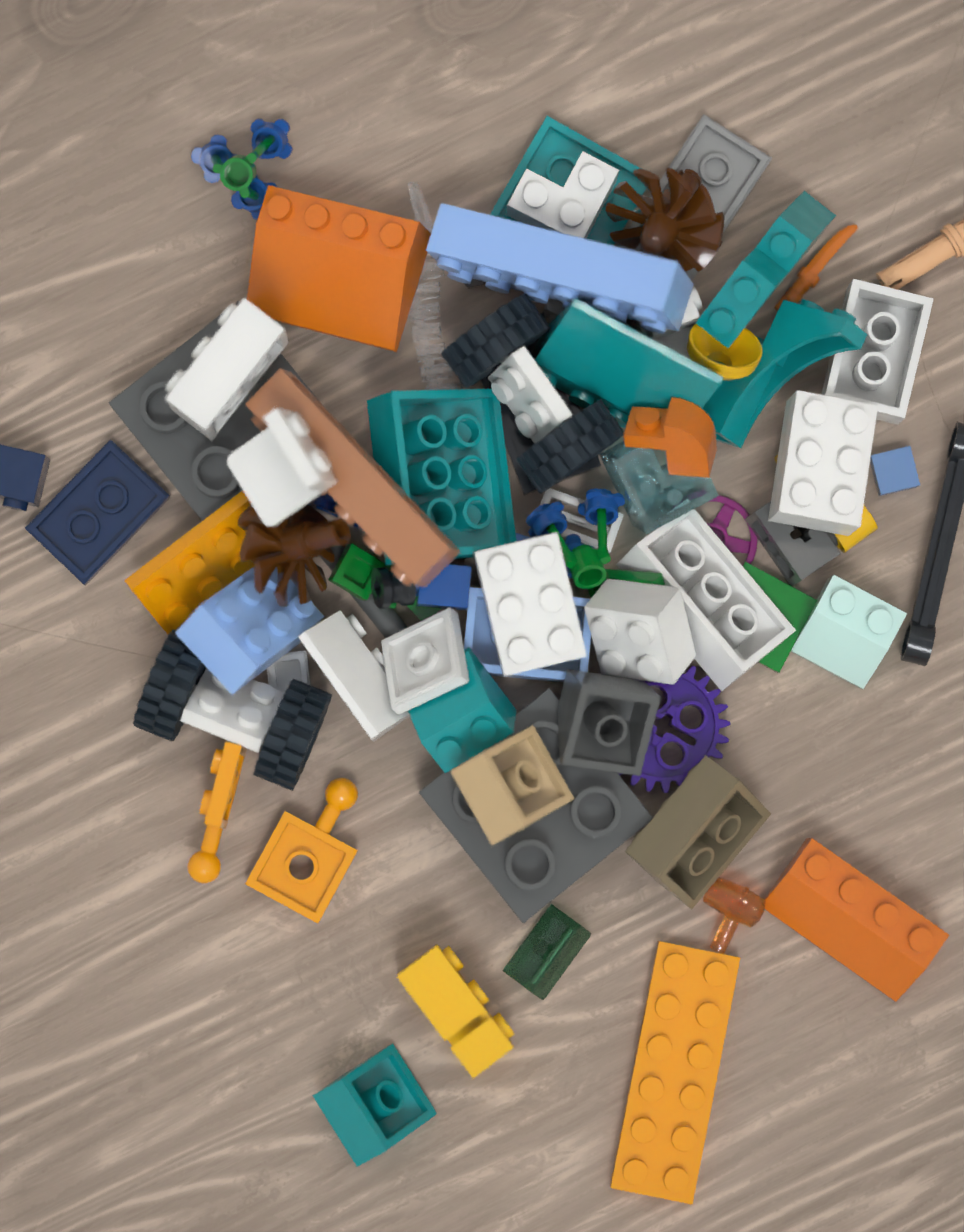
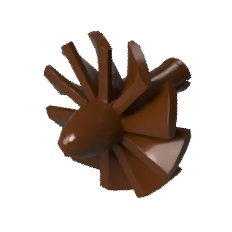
(675, 222)
(290, 549)

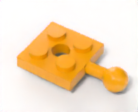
(216, 805)
(296, 837)

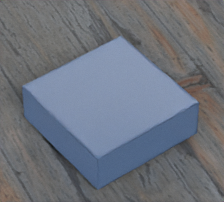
(894, 471)

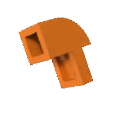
(681, 430)

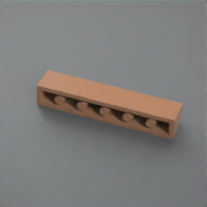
(363, 488)

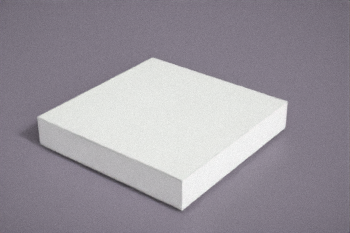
(424, 661)

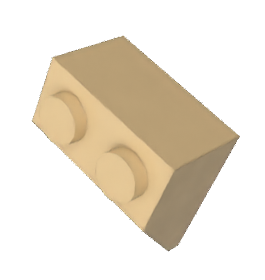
(512, 785)

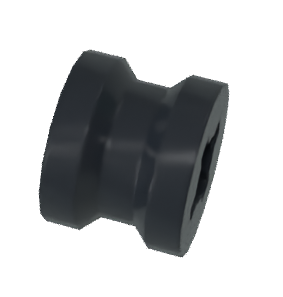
(390, 589)

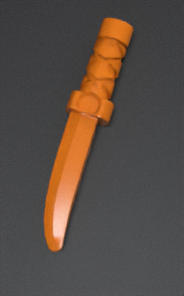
(808, 275)

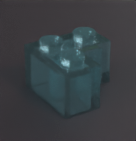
(649, 491)

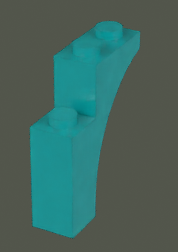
(765, 268)
(794, 341)

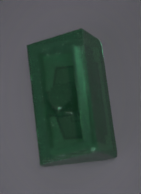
(547, 952)

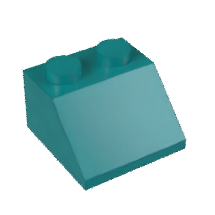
(464, 718)
(375, 1105)

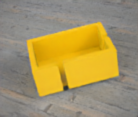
(457, 1009)

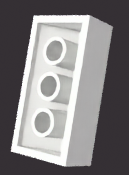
(725, 608)

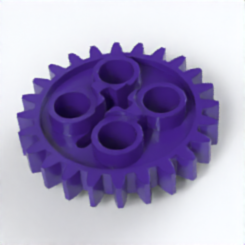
(677, 696)

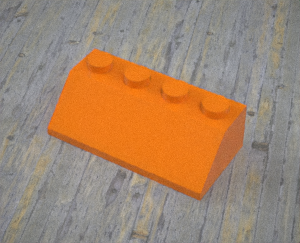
(854, 919)

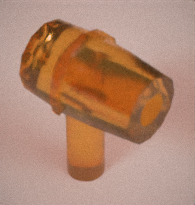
(737, 906)

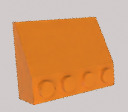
(335, 267)

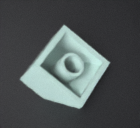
(848, 631)

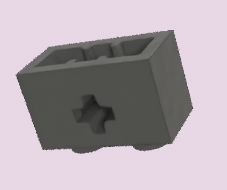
(793, 557)

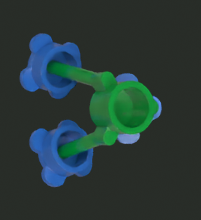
(239, 171)
(581, 561)

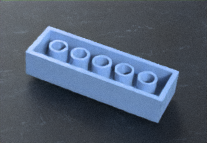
(559, 268)

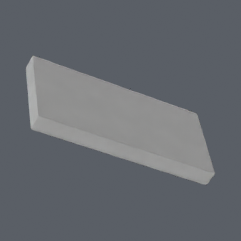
(726, 168)

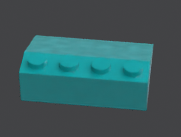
(610, 362)
(449, 460)

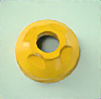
(739, 358)

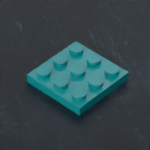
(554, 157)

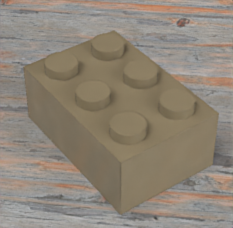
(698, 831)

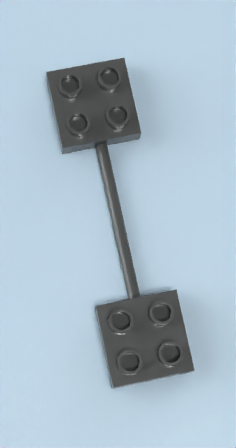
(524, 867)

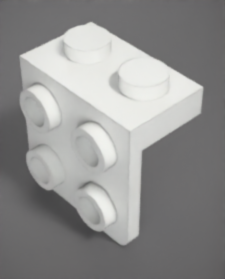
(281, 467)

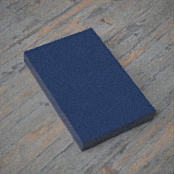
(97, 512)

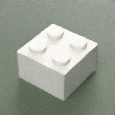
(640, 631)

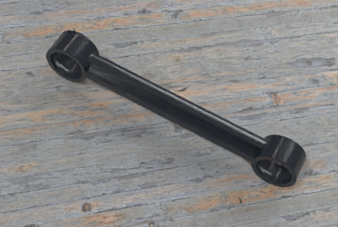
(921, 629)

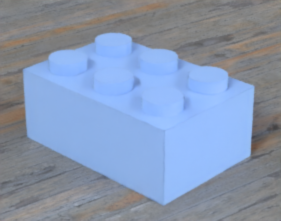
(246, 631)
(481, 642)

